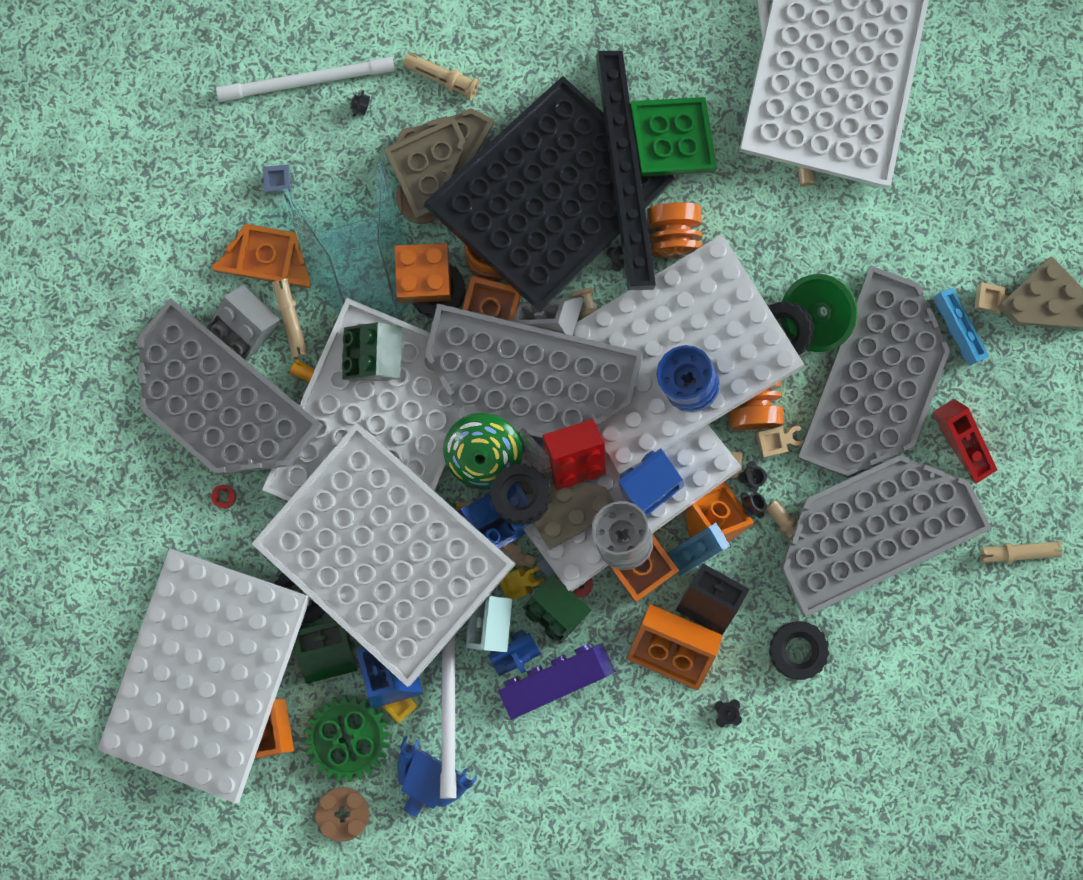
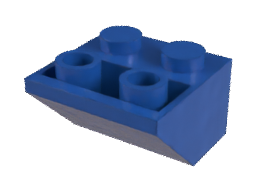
(651, 482)
(489, 523)
(382, 684)

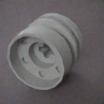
(618, 522)

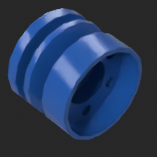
(682, 366)

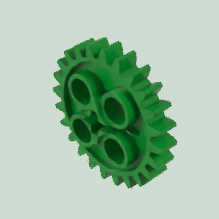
(324, 746)

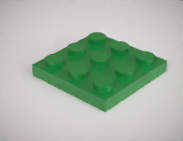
(673, 136)

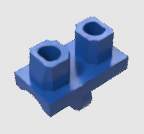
(518, 653)

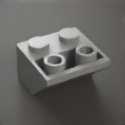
(557, 316)
(243, 322)

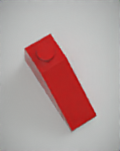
(965, 439)

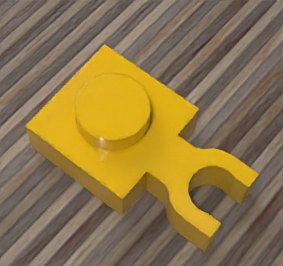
(519, 583)

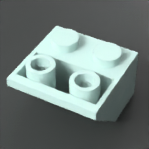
(490, 625)

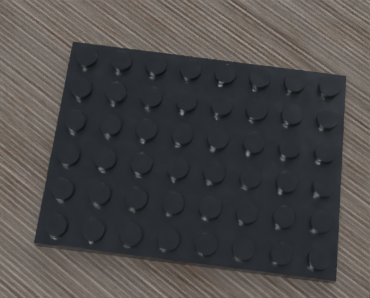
(540, 195)

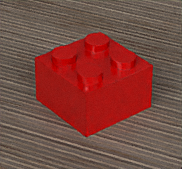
(575, 454)

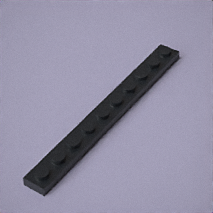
(625, 171)

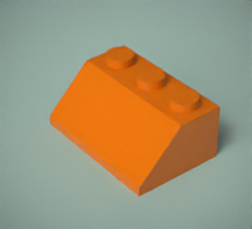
(674, 647)

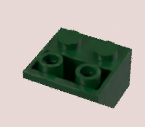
(372, 352)
(556, 609)
(324, 652)

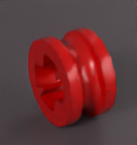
(215, 496)

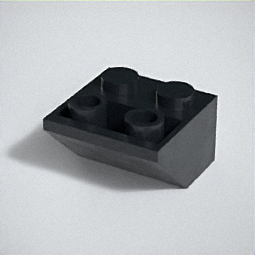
(712, 599)

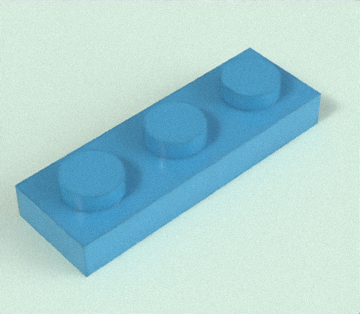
(960, 326)
(698, 549)

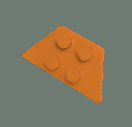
(265, 256)

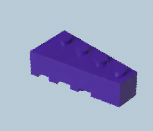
(556, 681)

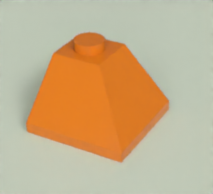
(718, 507)

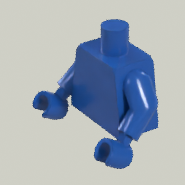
(420, 779)

